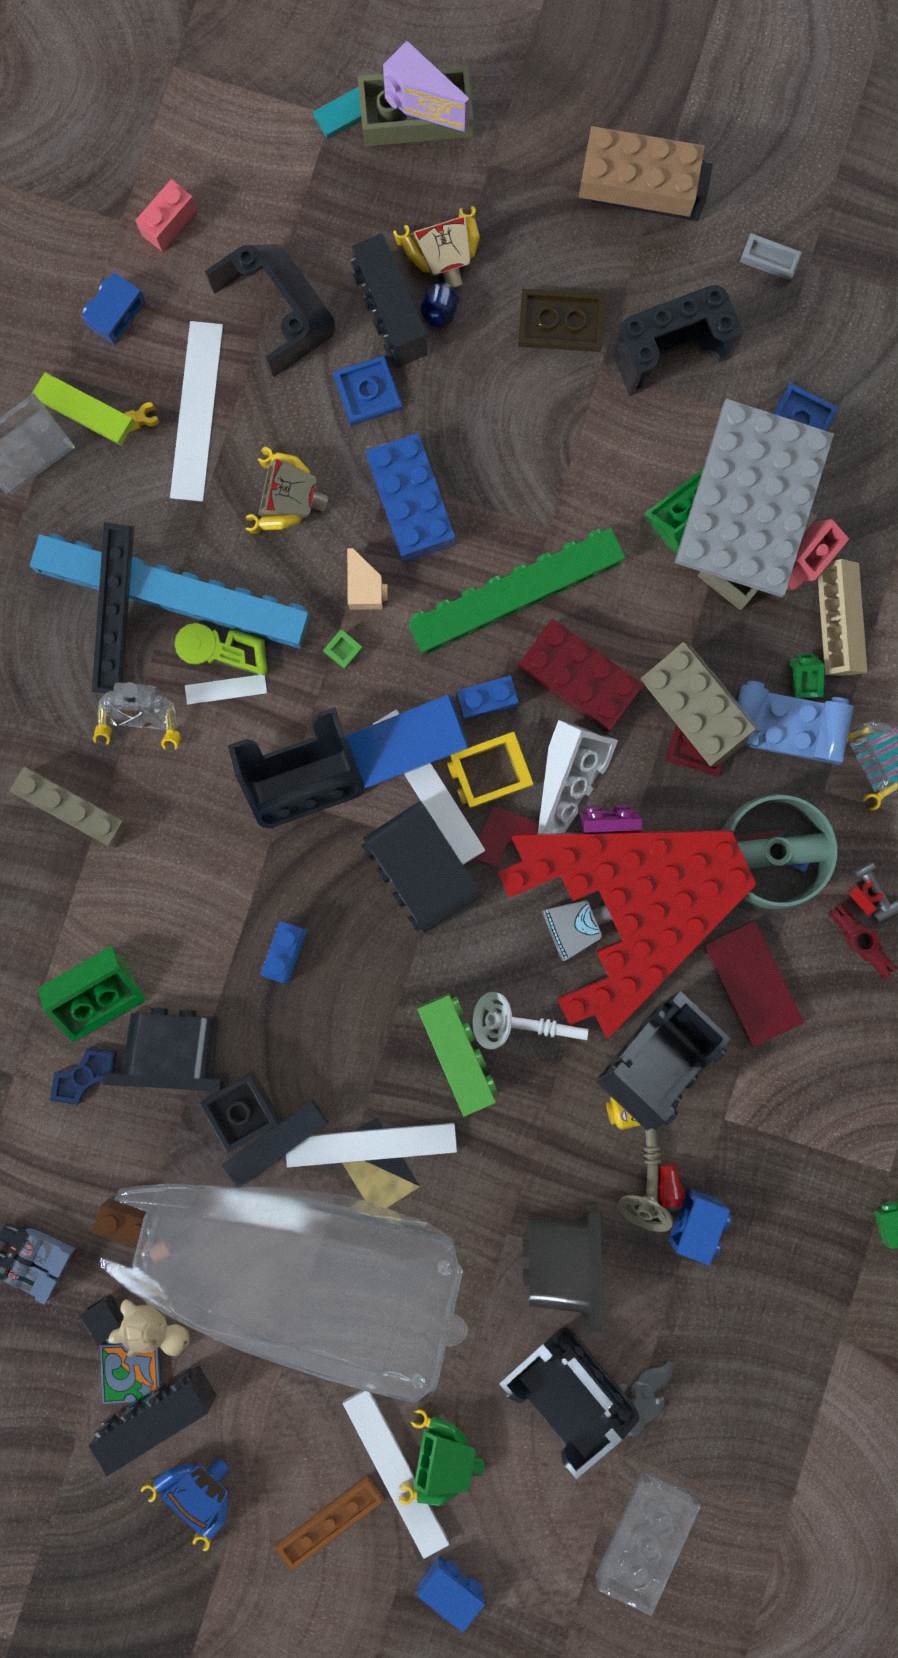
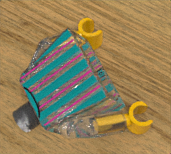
(877, 752)

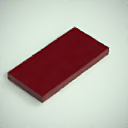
(753, 983)

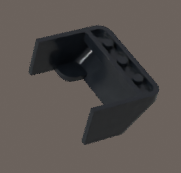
(310, 320)

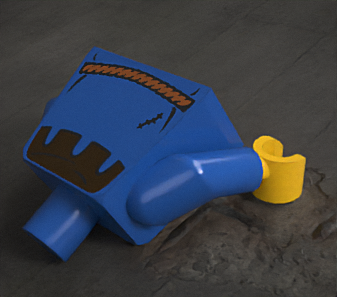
(195, 1496)

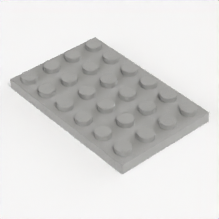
(754, 498)

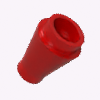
(670, 1188)

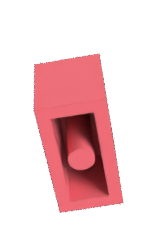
(166, 215)

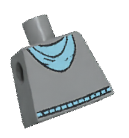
(575, 926)

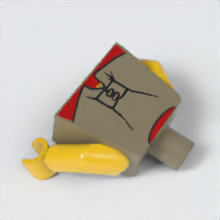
(286, 493)

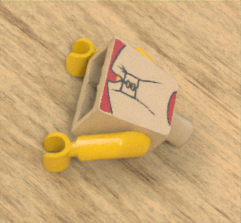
(443, 246)

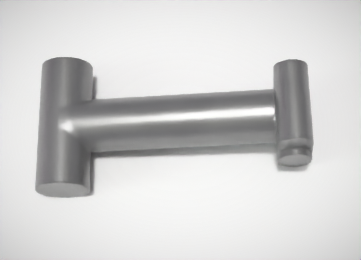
(886, 909)

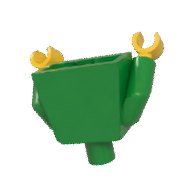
(443, 1464)

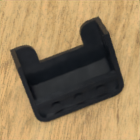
(300, 776)

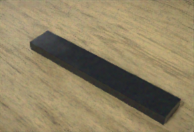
(112, 606)

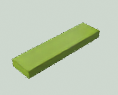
(83, 409)

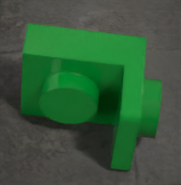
(807, 676)

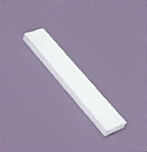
(443, 810)
(374, 1145)
(394, 1471)

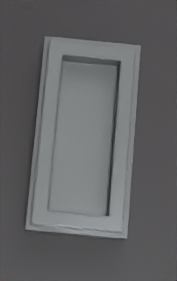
(770, 257)

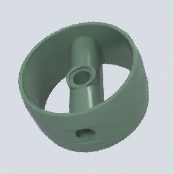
(795, 849)

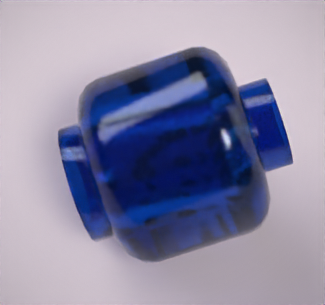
(439, 304)

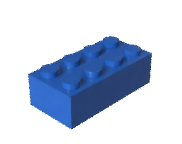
(410, 498)

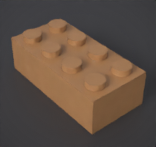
(641, 171)

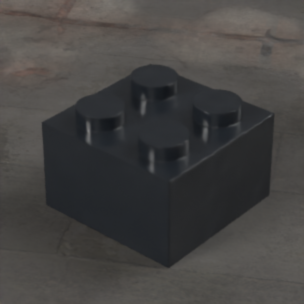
(240, 1112)

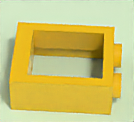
(518, 763)

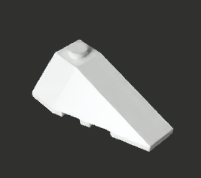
(571, 767)

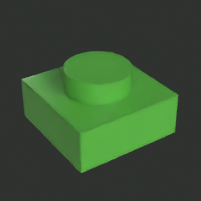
(343, 649)

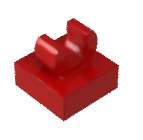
(862, 897)

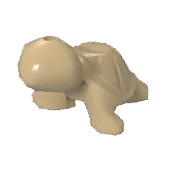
(146, 1330)

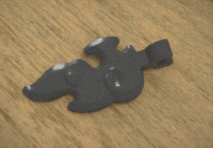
(644, 1392)

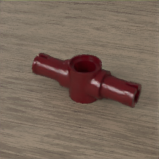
(872, 951)

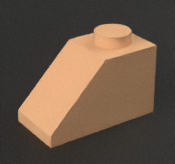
(364, 584)

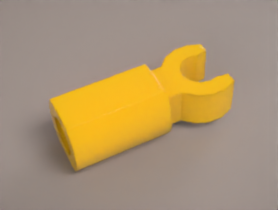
(140, 416)

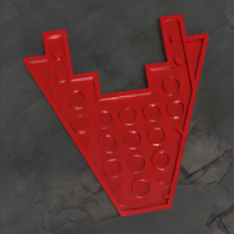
(659, 890)

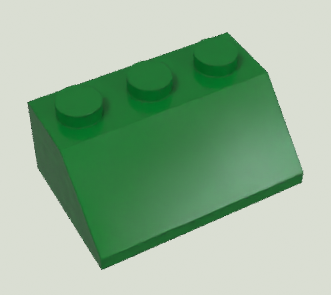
(672, 512)
(91, 994)

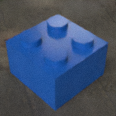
(700, 1227)

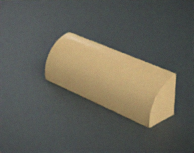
(842, 619)

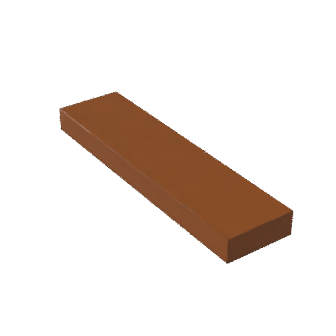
(329, 1522)

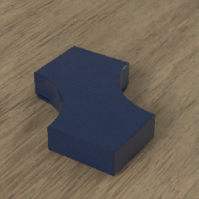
(72, 1084)

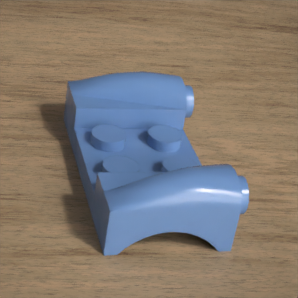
(796, 724)

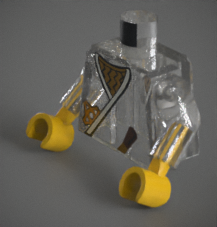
(137, 707)

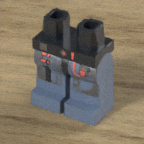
(33, 1260)

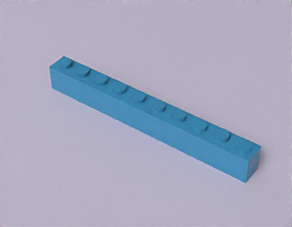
(176, 592)

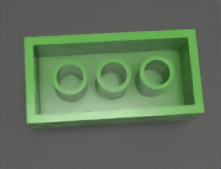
(456, 1054)

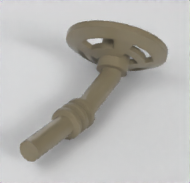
(648, 1205)

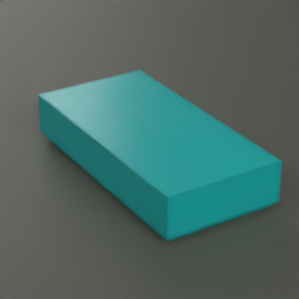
(339, 114)

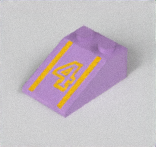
(423, 90)

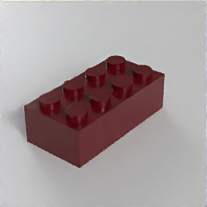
(579, 676)

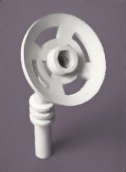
(504, 1021)

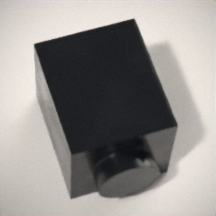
(102, 1319)

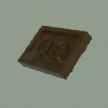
(561, 320)

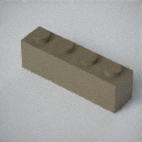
(69, 807)

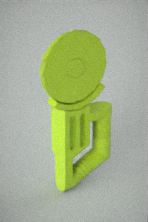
(199, 644)

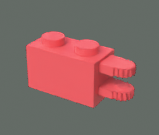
(816, 551)

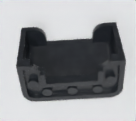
(574, 1399)

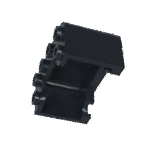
(696, 317)
(421, 867)
(662, 1061)

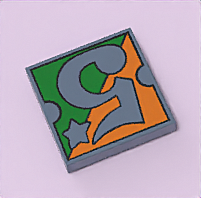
(125, 1376)

